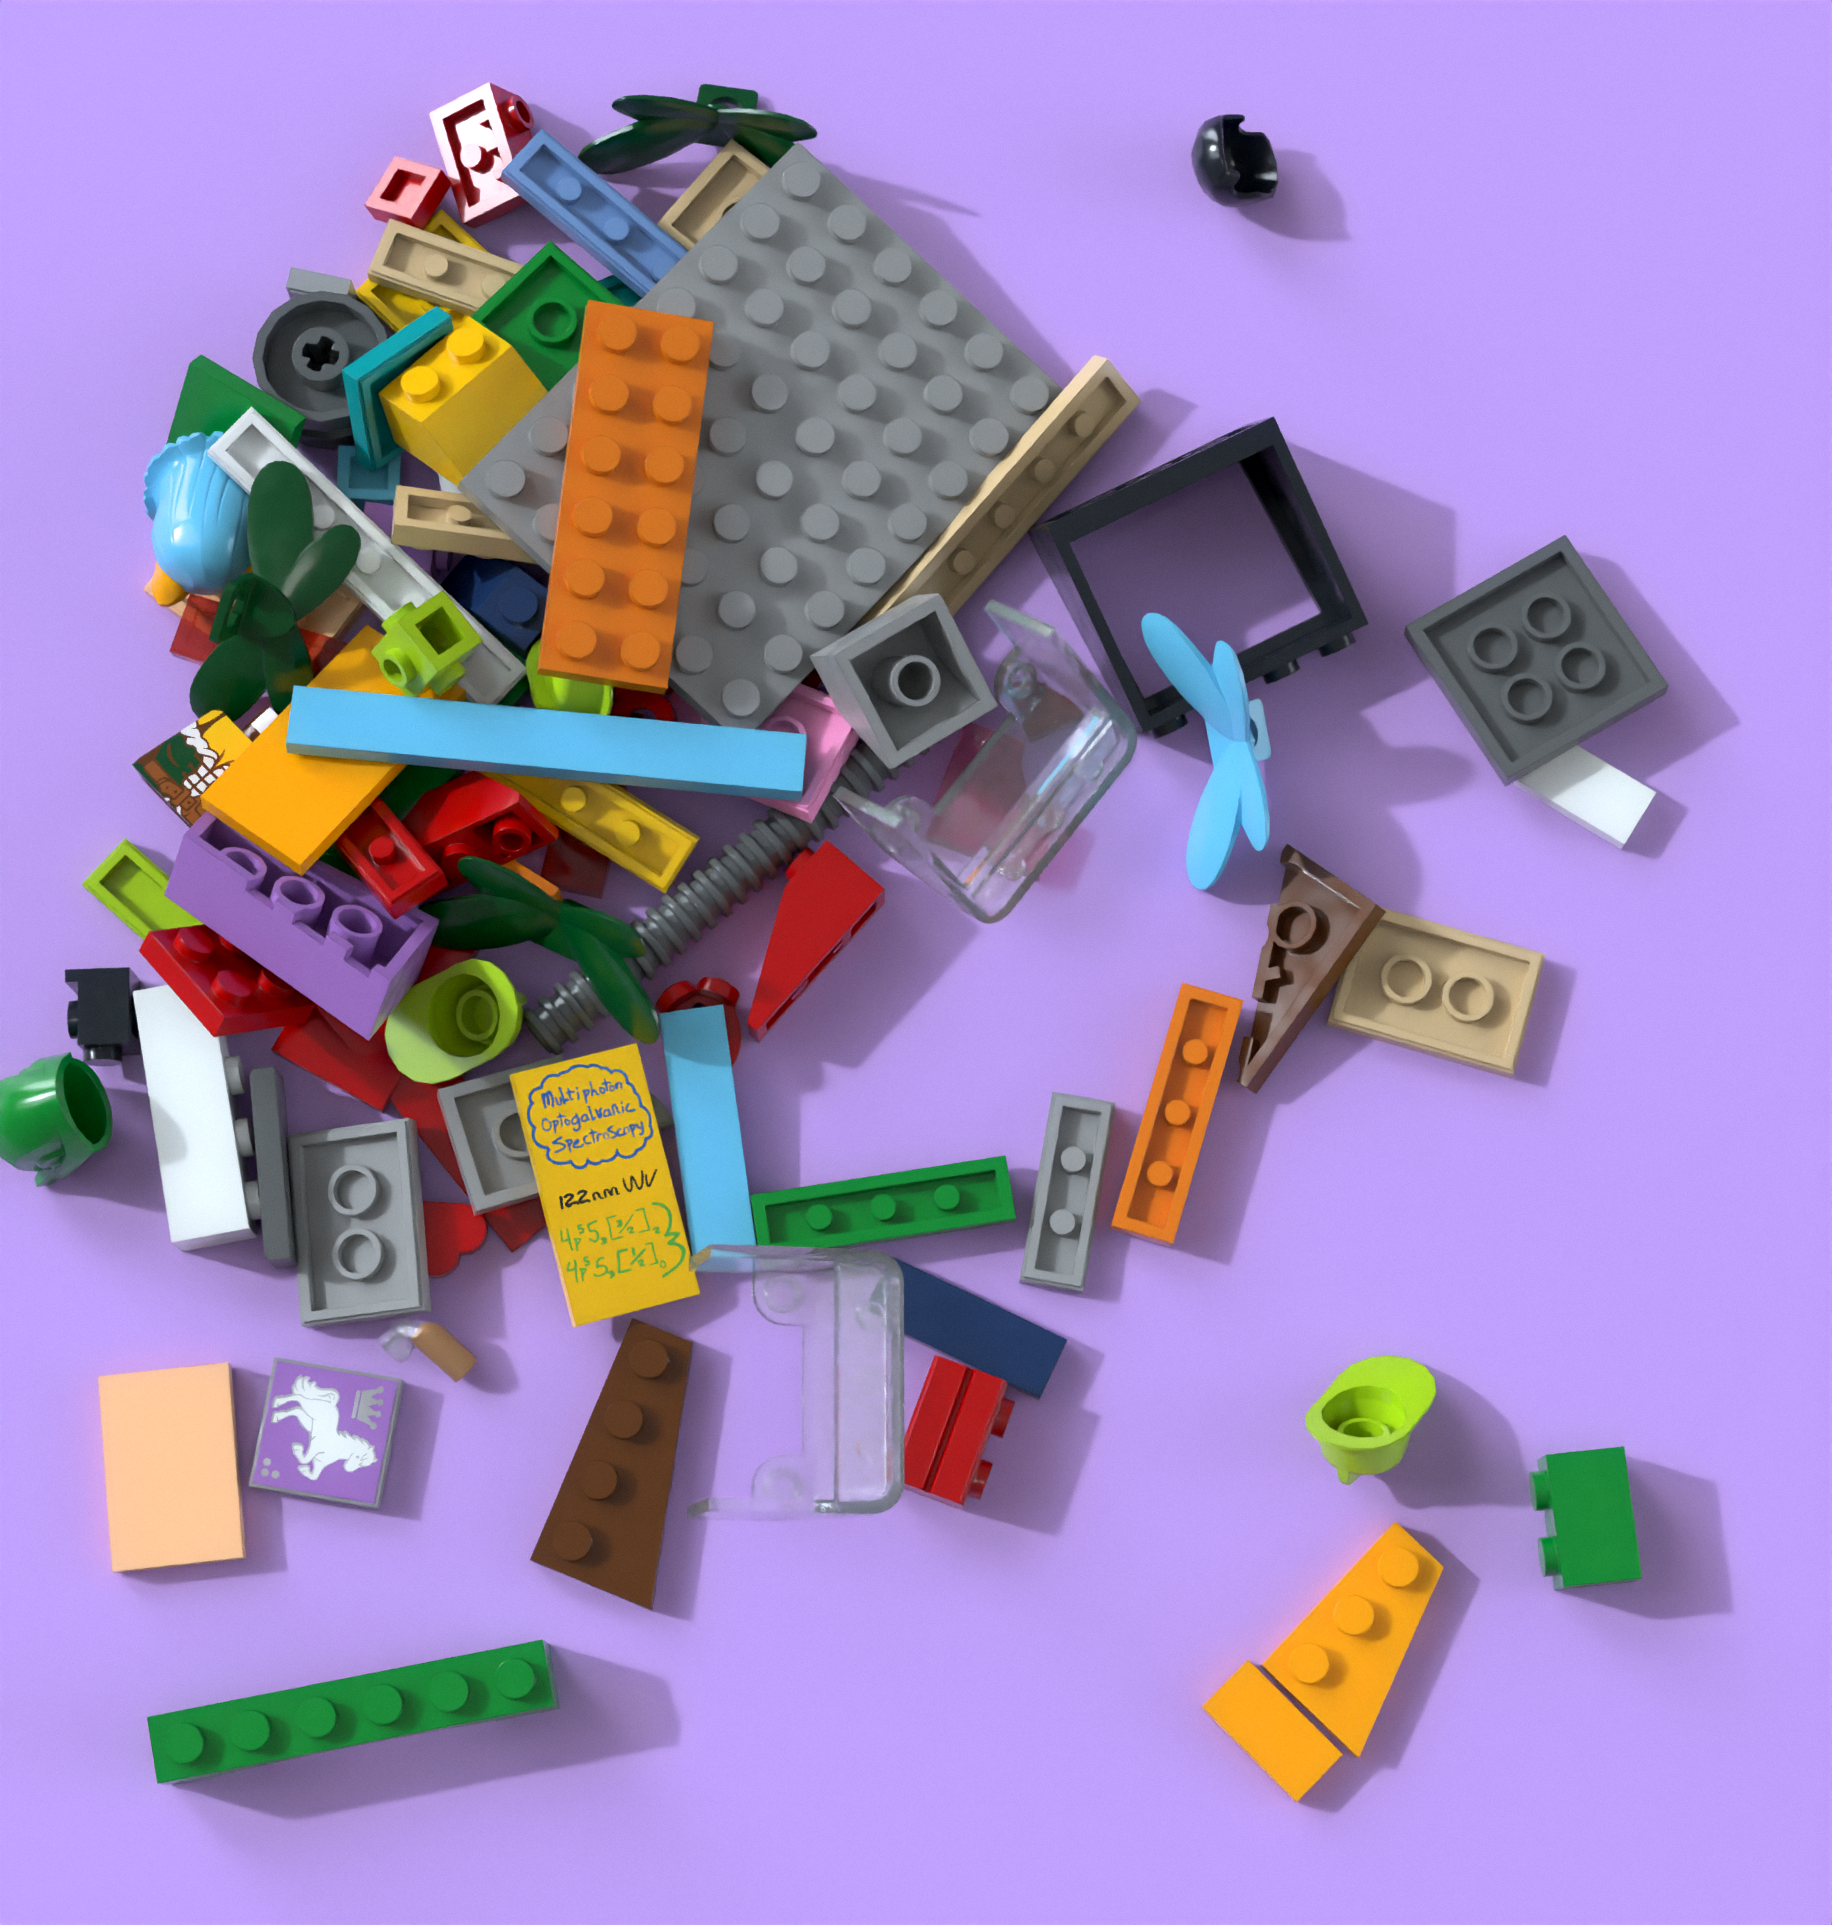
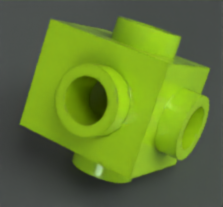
(426, 646)

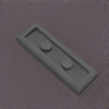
(273, 1166)

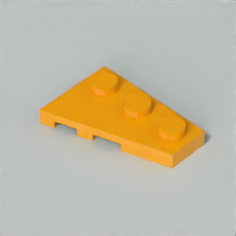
(1356, 1637)

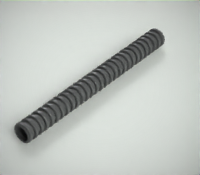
(708, 897)

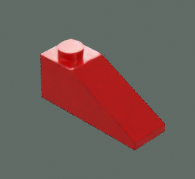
(815, 921)

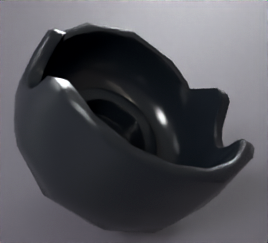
(1233, 164)

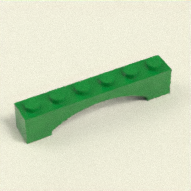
(353, 1712)

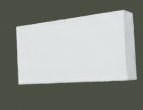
(1590, 794)

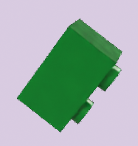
(1586, 1518)

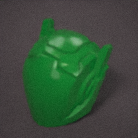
(53, 1117)

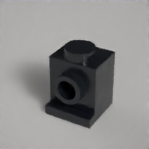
(103, 1014)

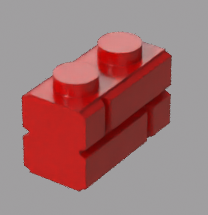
(952, 1430)

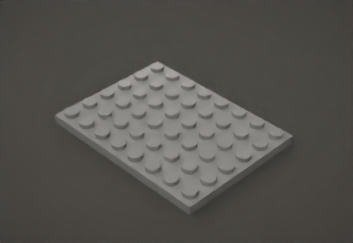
(834, 437)

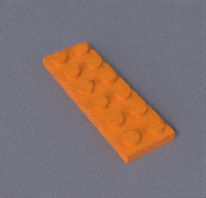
(625, 498)

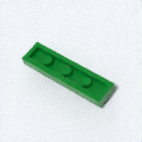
(887, 1206)

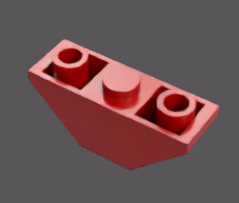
(476, 820)

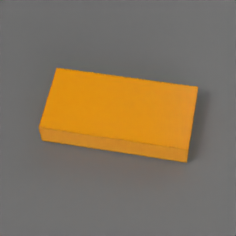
(1271, 1731)

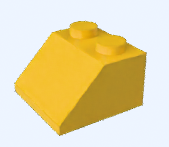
(460, 399)

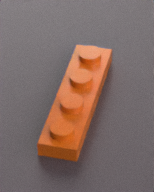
(1176, 1115)

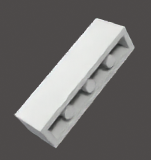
(197, 1124)

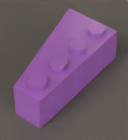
(310, 930)

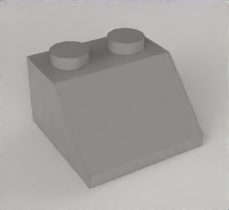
(905, 679)

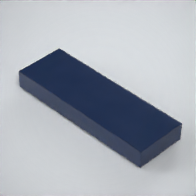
(978, 1332)

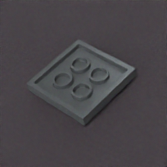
(1535, 660)

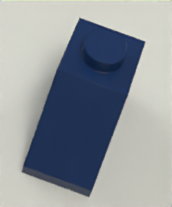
(500, 599)

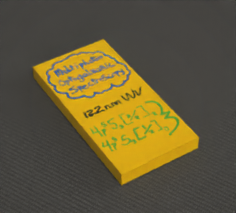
(604, 1184)

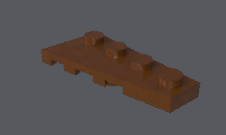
(619, 1483)

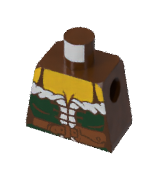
(195, 758)

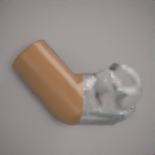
(432, 1341)

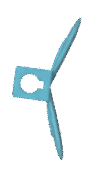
(1235, 787)

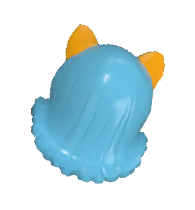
(196, 519)

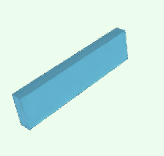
(707, 1127)

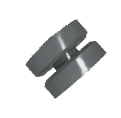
(303, 356)

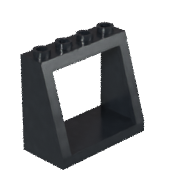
(1286, 501)

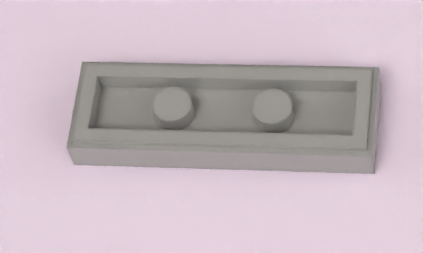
(1067, 1192)

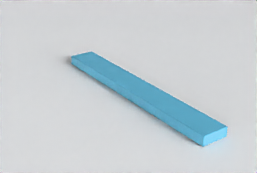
(546, 743)

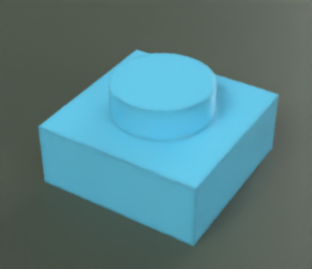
(361, 484)

